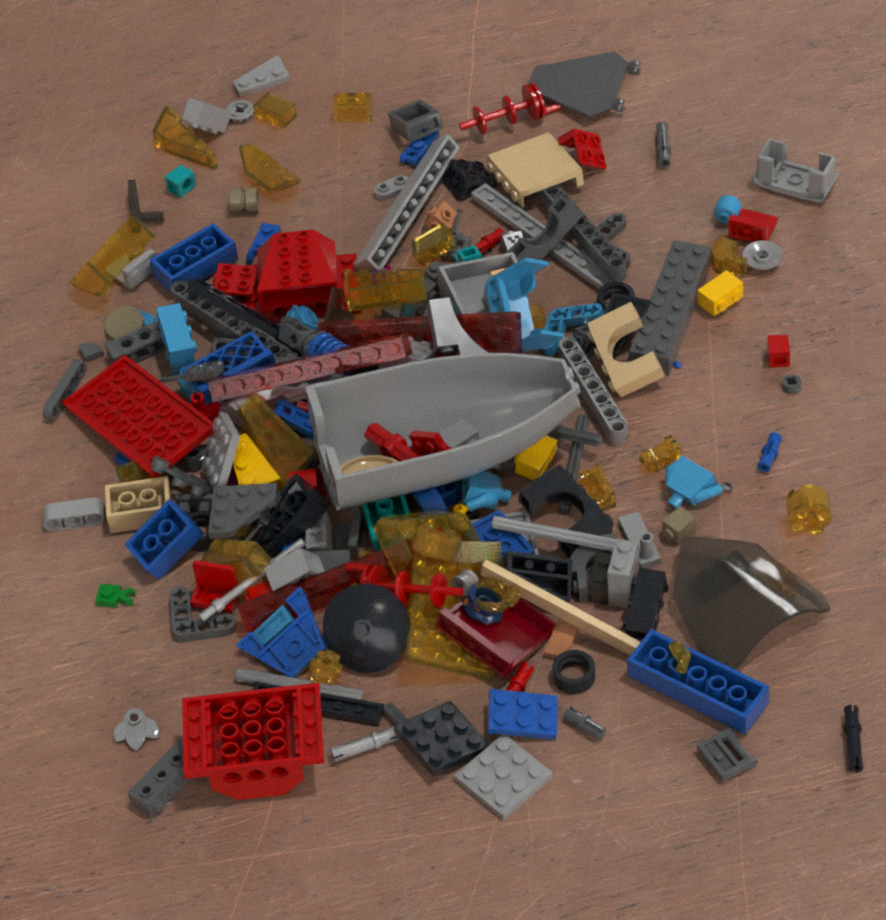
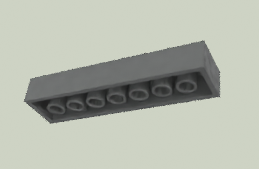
(672, 303)

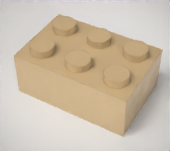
(135, 502)

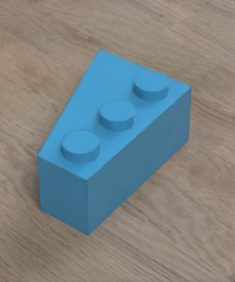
(176, 336)

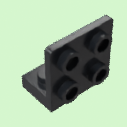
(463, 174)

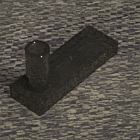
(143, 217)

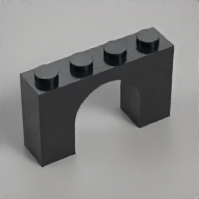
(560, 486)

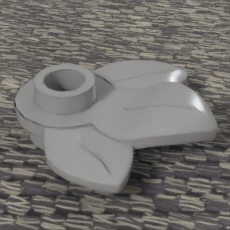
(136, 732)

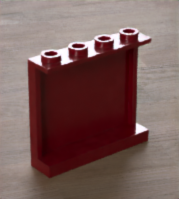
(502, 643)

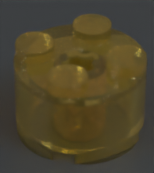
(808, 509)

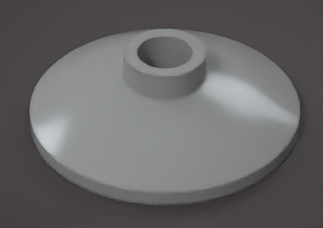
(762, 255)

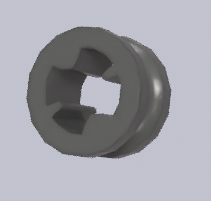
(791, 389)

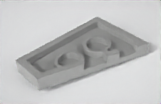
(262, 77)

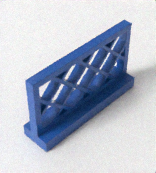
(249, 362)

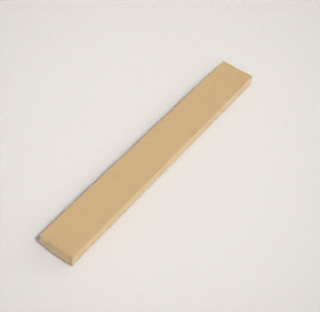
(562, 609)

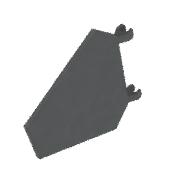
(585, 83)

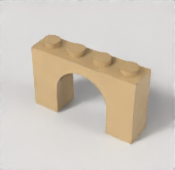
(606, 333)

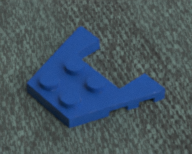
(295, 645)

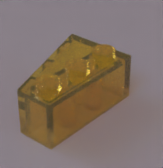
(244, 556)

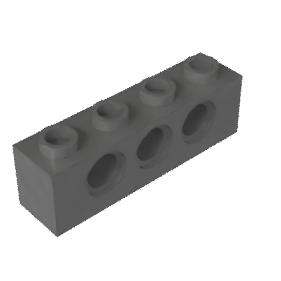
(137, 344)

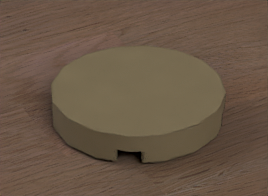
(123, 321)

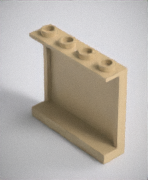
(533, 167)

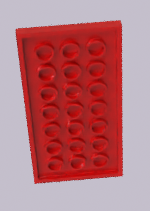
(139, 415)

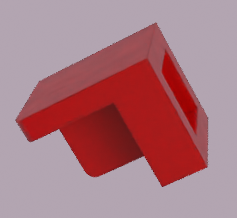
(778, 350)

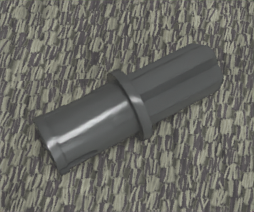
(584, 723)

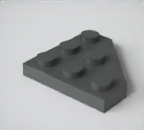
(238, 506)

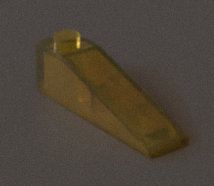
(180, 141)

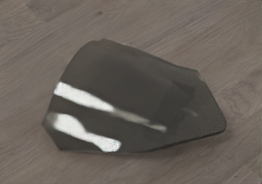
(736, 595)

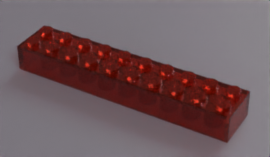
(491, 331)

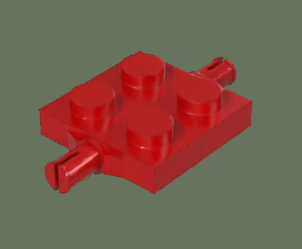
(427, 442)

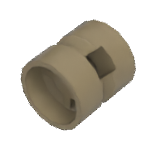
(245, 199)

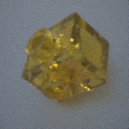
(326, 667)

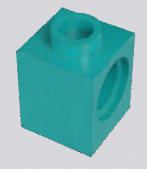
(180, 181)

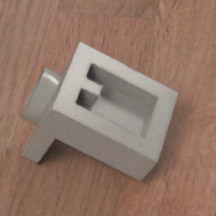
(510, 239)

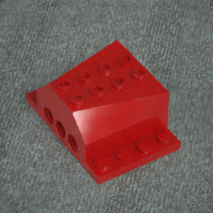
(297, 271)
(253, 739)

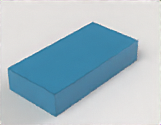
(274, 625)

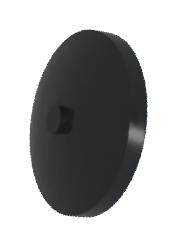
(366, 627)

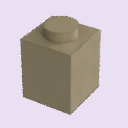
(678, 525)

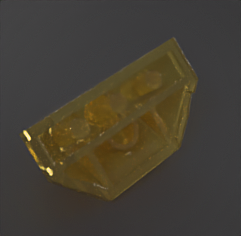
(266, 170)

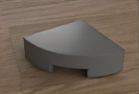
(90, 351)

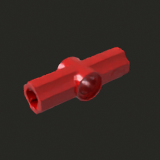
(389, 444)

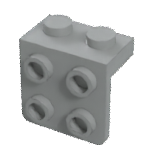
(136, 270)

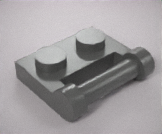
(722, 759)

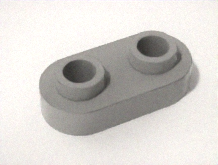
(390, 188)

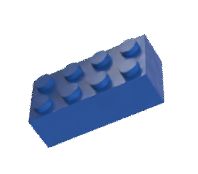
(194, 257)

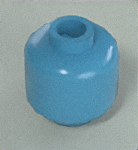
(725, 207)

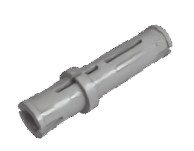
(357, 746)

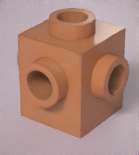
(437, 213)

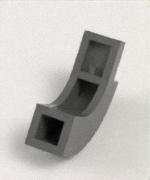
(581, 567)

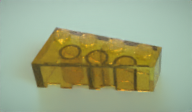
(383, 288)
(274, 437)

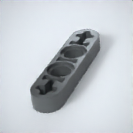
(64, 389)

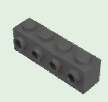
(160, 782)

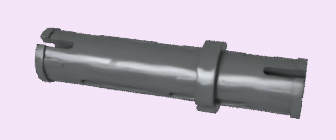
(664, 157)

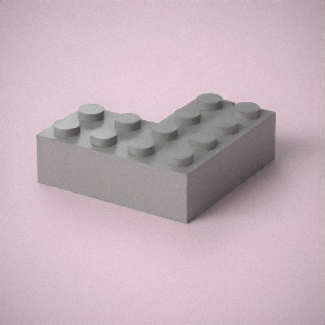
(467, 280)

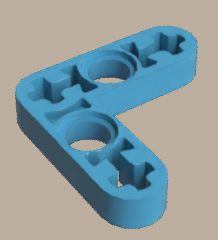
(563, 317)

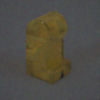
(660, 456)

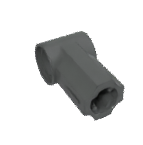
(194, 458)

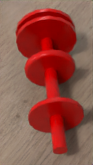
(531, 101)
(402, 587)

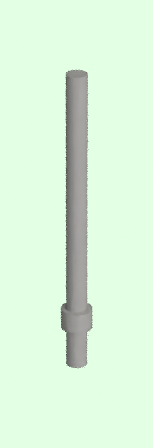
(219, 604)

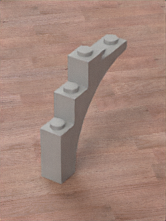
(447, 331)

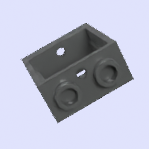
(420, 116)

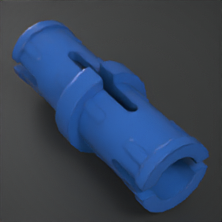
(769, 452)

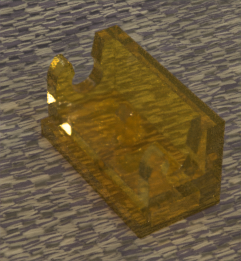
(598, 487)

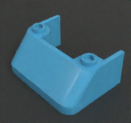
(508, 293)

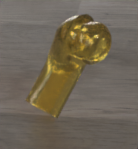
(681, 654)

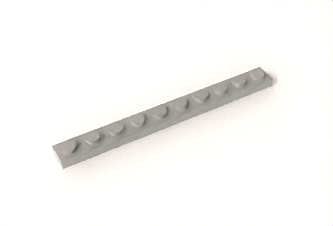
(531, 227)

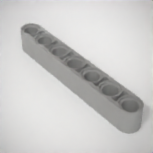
(594, 392)

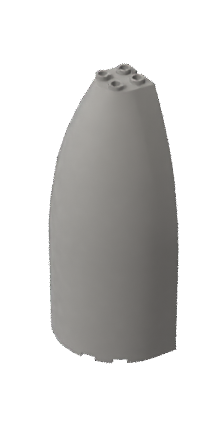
(501, 395)

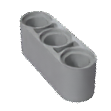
(73, 514)

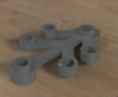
(181, 478)

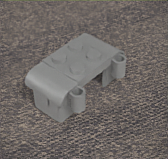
(792, 178)

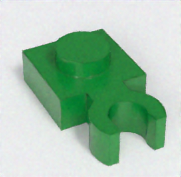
(112, 595)

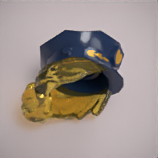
(489, 600)

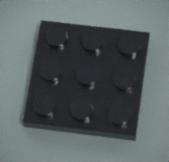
(441, 738)

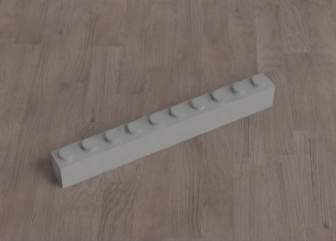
(407, 205)

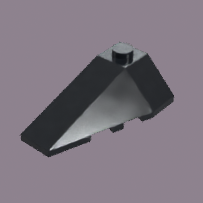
(295, 513)

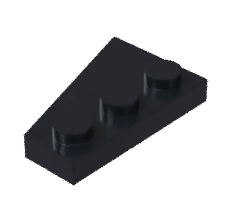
(618, 300)

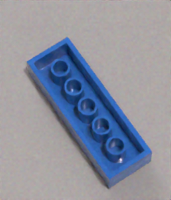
(704, 687)

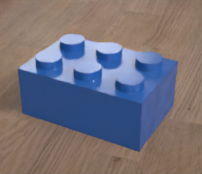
(164, 539)

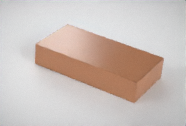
(561, 639)

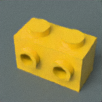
(720, 293)
(536, 459)

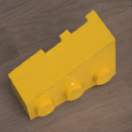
(253, 466)

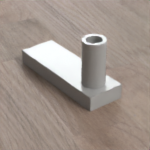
(635, 530)

